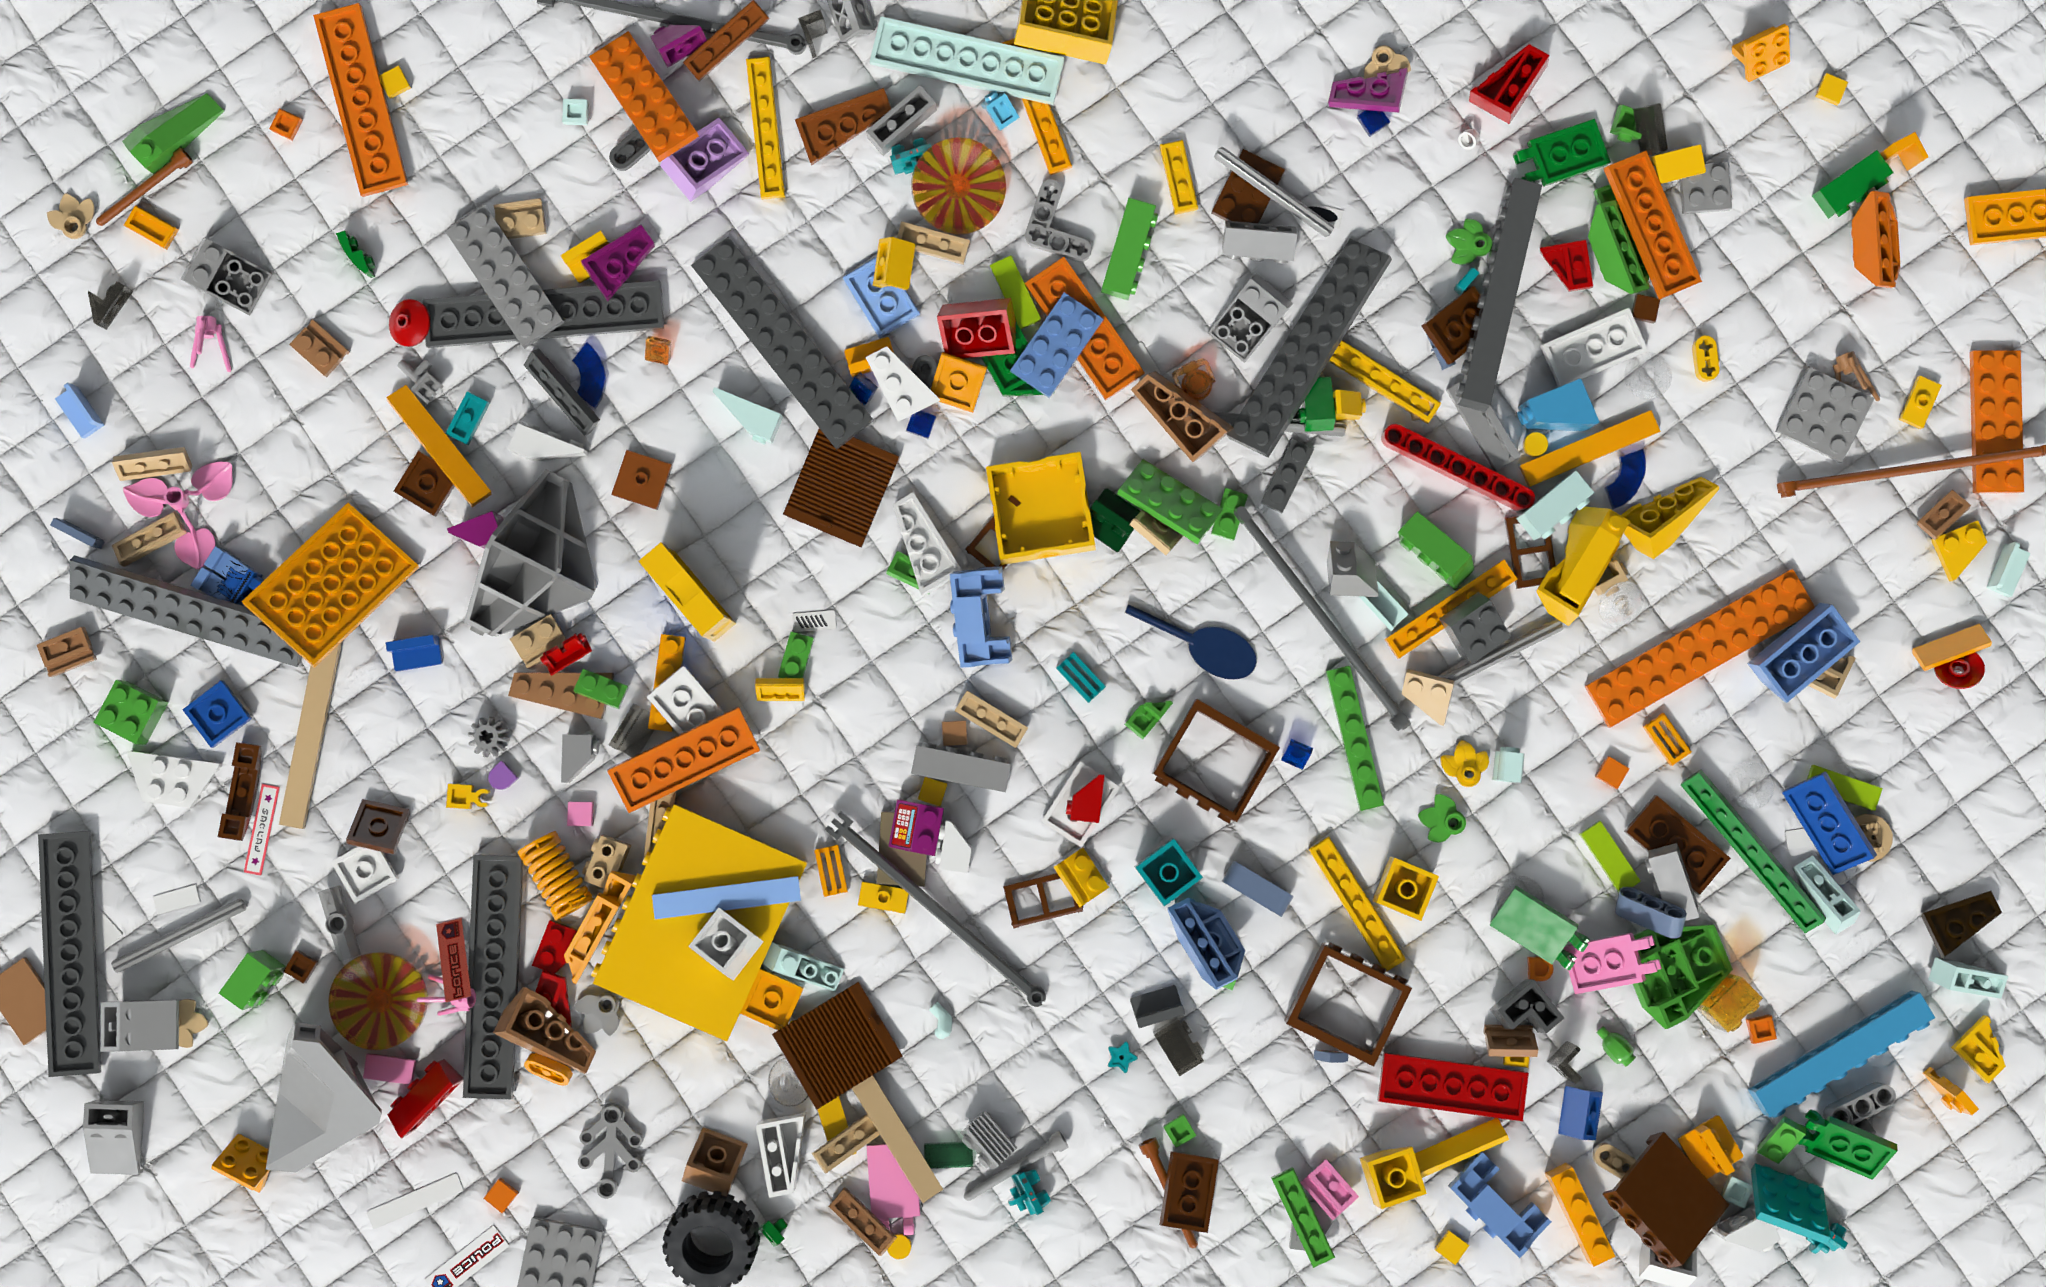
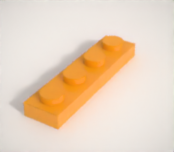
(669, 661)

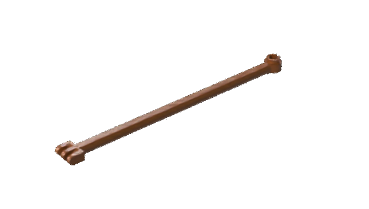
(1789, 489)

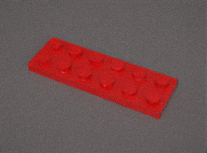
(1453, 1086)

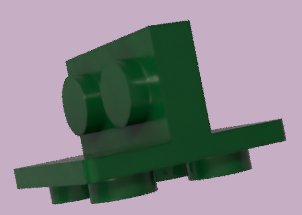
(1111, 519)

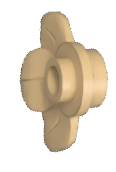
(1392, 65)
(72, 213)
(189, 1022)

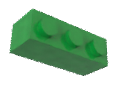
(1853, 185)

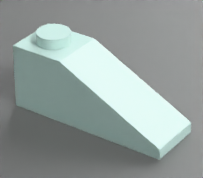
(757, 420)
(1826, 895)
(1967, 978)

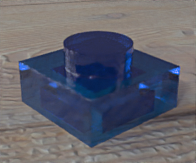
(1373, 121)
(863, 388)
(921, 424)
(1296, 754)

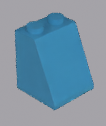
(1560, 409)

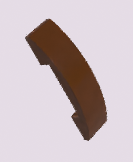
(242, 792)

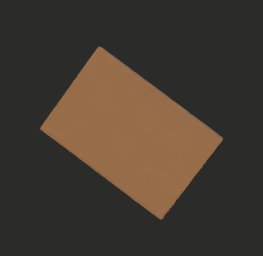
(23, 1000)

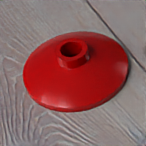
(416, 324)
(1970, 666)

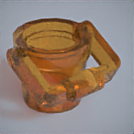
(1195, 382)

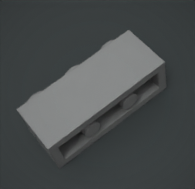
(901, 120)
(1259, 241)
(1672, 879)

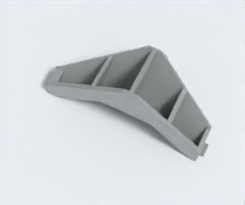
(533, 562)
(318, 1101)

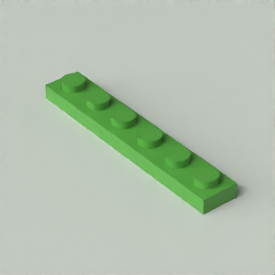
(1354, 738)

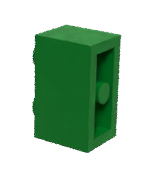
(1318, 407)

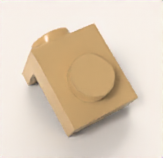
(1619, 573)

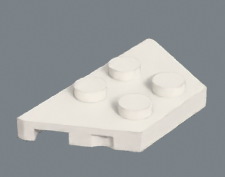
(171, 779)

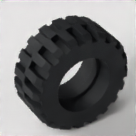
(717, 1212)

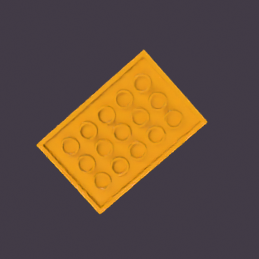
(330, 584)

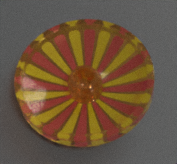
(958, 185)
(377, 1000)

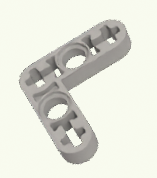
(1044, 225)

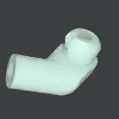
(944, 1024)

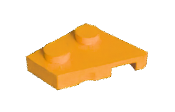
(1952, 1095)

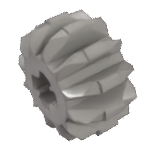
(490, 727)

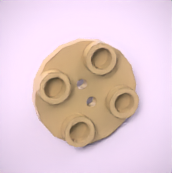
(1880, 829)

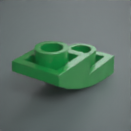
(359, 258)

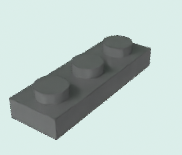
(1287, 476)

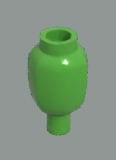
(1616, 1047)

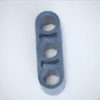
(1257, 888)
(1650, 912)

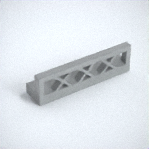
(858, 15)
(1488, 433)

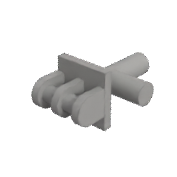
(425, 384)

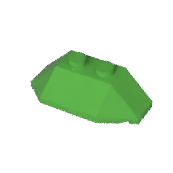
(1616, 249)

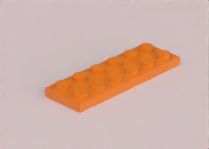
(644, 96)
(1652, 225)
(1106, 355)
(1996, 418)
(683, 759)

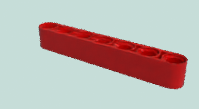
(1470, 467)

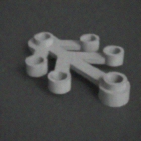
(610, 1145)

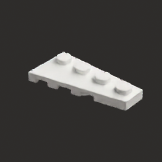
(926, 548)

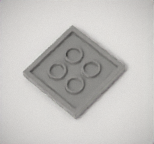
(1824, 414)
(560, 1255)

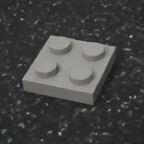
(1707, 191)

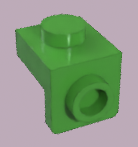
(1624, 125)

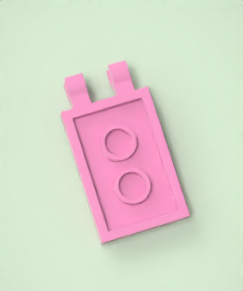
(1611, 963)
(890, 1190)

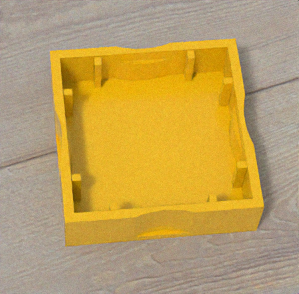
(1052, 510)
(687, 592)

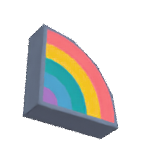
(1330, 1056)

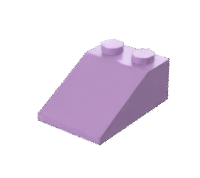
(705, 159)

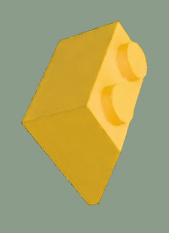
(1392, 1176)

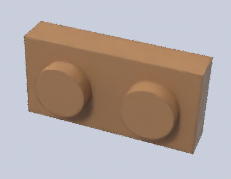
(1943, 514)

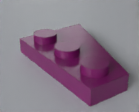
(1372, 93)
(618, 260)

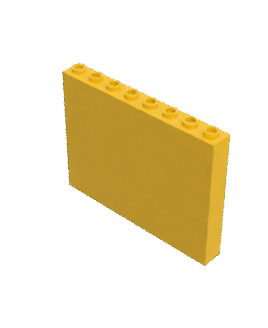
(652, 956)

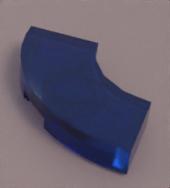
(592, 375)
(1628, 480)

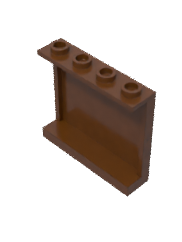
(1667, 1201)

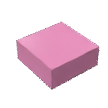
(580, 814)

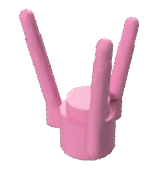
(206, 328)
(461, 1004)

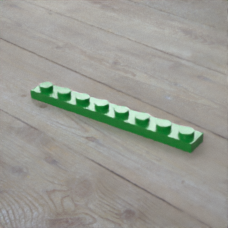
(1753, 851)

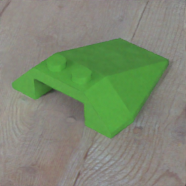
(1688, 975)

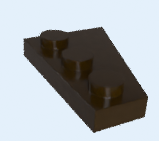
(1960, 921)

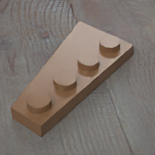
(556, 692)

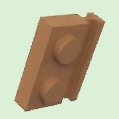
(319, 348)
(66, 651)
(1510, 1042)

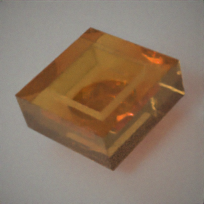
(658, 350)

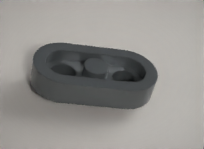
(628, 148)
(926, 378)

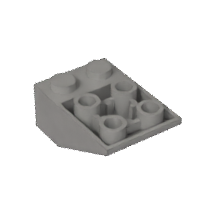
(226, 276)
(1250, 317)
(139, 1025)
(113, 1136)

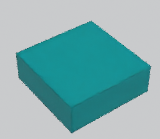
(1466, 281)

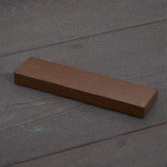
(726, 40)

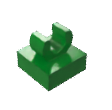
(772, 1231)

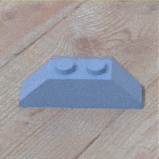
(1208, 941)

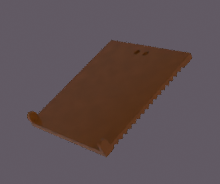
(841, 487)
(837, 1045)

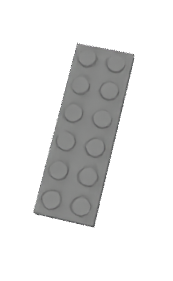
(504, 276)

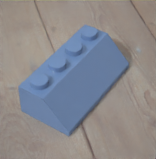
(1804, 652)

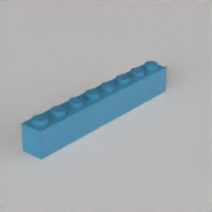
(1841, 1054)

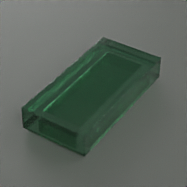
(948, 1155)

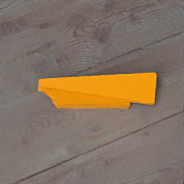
(597, 922)

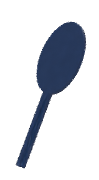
(1212, 648)

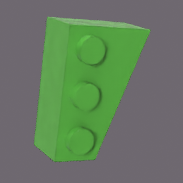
(1436, 550)

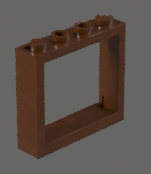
(1233, 726)
(1355, 961)

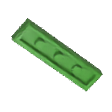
(1303, 1217)

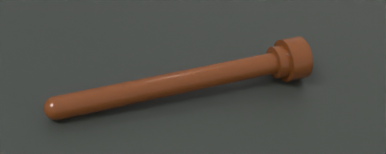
(179, 160)
(1151, 1150)

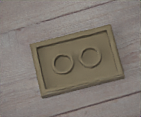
(909, 863)

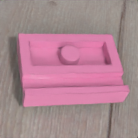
(1329, 1189)

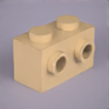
(607, 857)

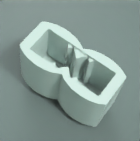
(1508, 765)

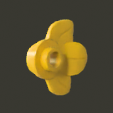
(1465, 760)

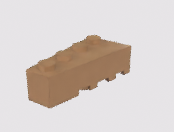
(1182, 417)

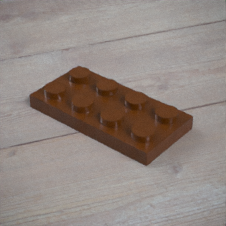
(1662, 826)

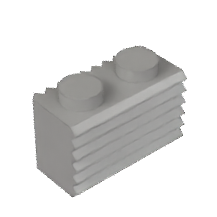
(988, 1140)

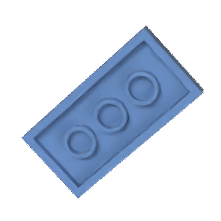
(1056, 345)

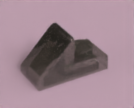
(106, 309)

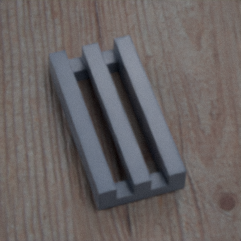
(77, 533)

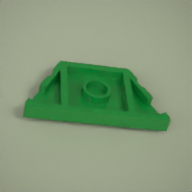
(1000, 366)

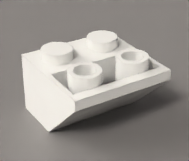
(955, 850)

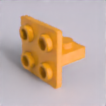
(1764, 51)
(1711, 1147)
(244, 1163)

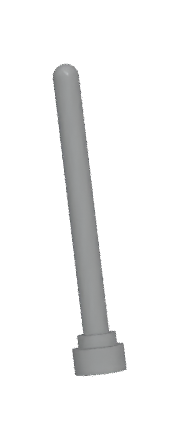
(1055, 1143)

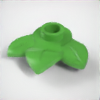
(1465, 242)
(1438, 819)

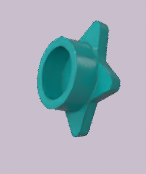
(1122, 1050)

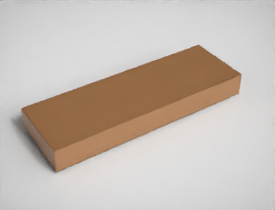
(862, 1221)

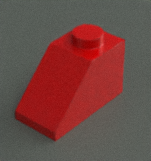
(1087, 801)

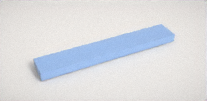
(726, 897)

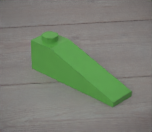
(160, 137)

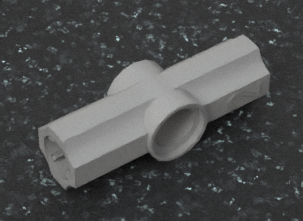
(334, 907)

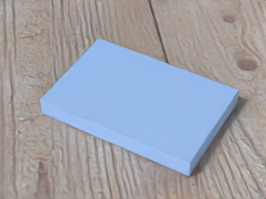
(885, 306)

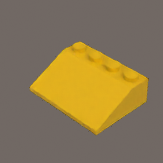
(1068, 27)

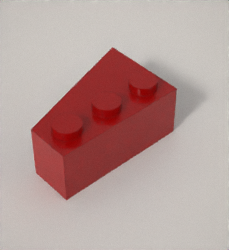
(1510, 85)

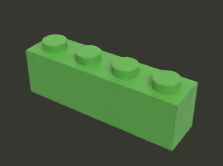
(1128, 249)

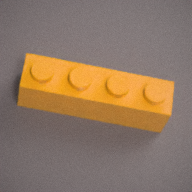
(1580, 1214)

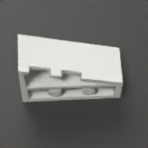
(780, 1151)

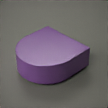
(502, 776)

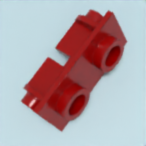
(574, 649)

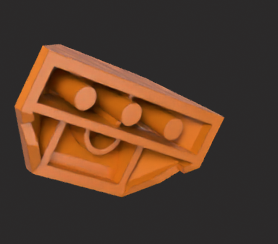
(1876, 240)

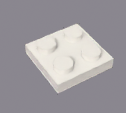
(364, 872)

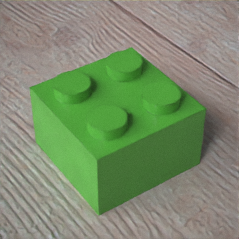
(131, 712)
(252, 980)

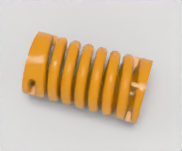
(549, 881)

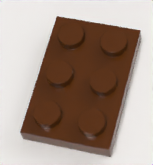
(1240, 199)
(1452, 325)
(1189, 1192)

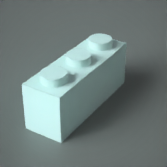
(1556, 506)

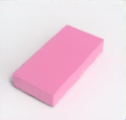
(389, 1068)

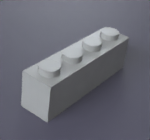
(961, 768)

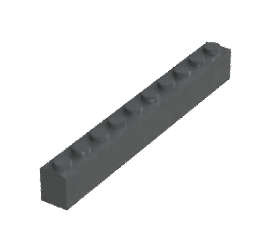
(1499, 295)

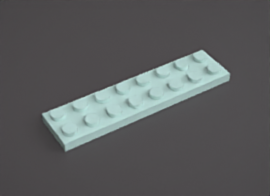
(967, 60)

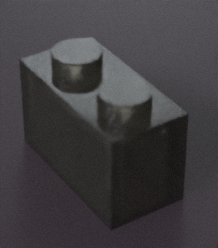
(1178, 1046)

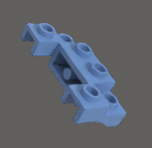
(972, 617)
(1500, 1219)

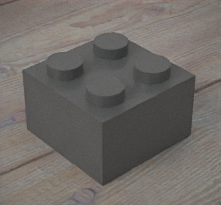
(1475, 627)

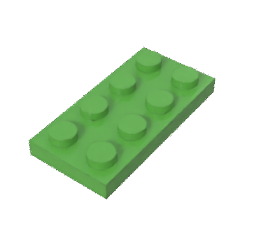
(1170, 501)

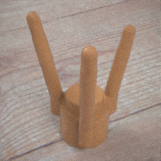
(1849, 364)

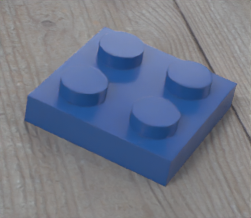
(217, 714)

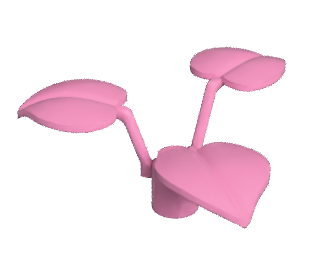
(151, 494)

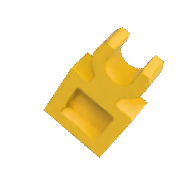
(463, 796)

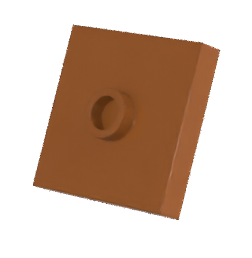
(641, 479)

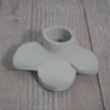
(598, 1016)

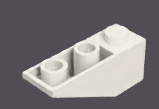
(538, 446)

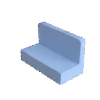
(79, 411)

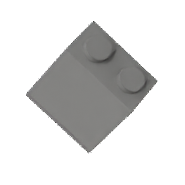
(1351, 570)

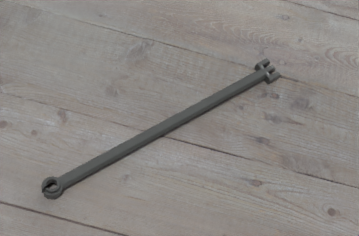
(678, 19)
(1399, 719)
(934, 908)

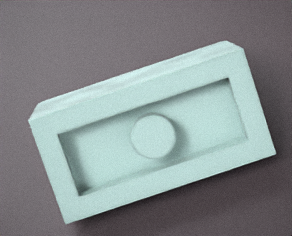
(2008, 569)
(1385, 607)

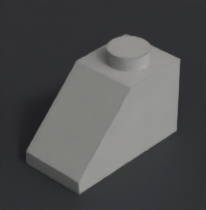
(577, 754)

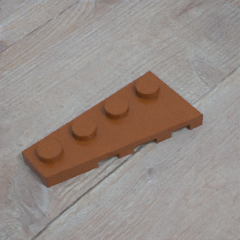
(838, 124)

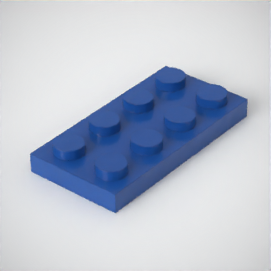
(1829, 823)

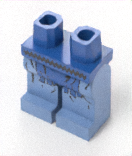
(239, 577)

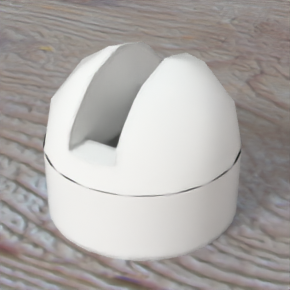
(1466, 137)

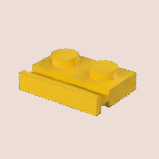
(1081, 877)

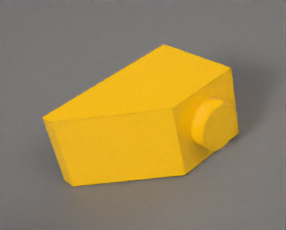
(1348, 405)

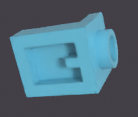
(999, 109)

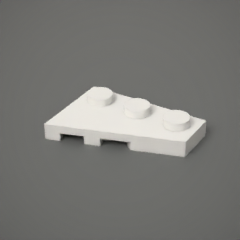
(899, 384)

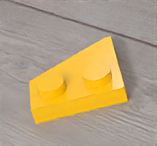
(1959, 548)
(1981, 1050)

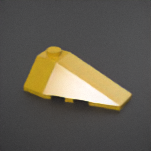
(1663, 520)
(1590, 544)
(1556, 603)

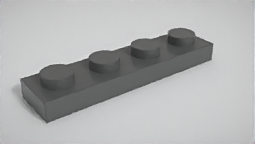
(561, 392)

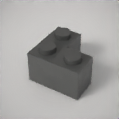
(1528, 1003)

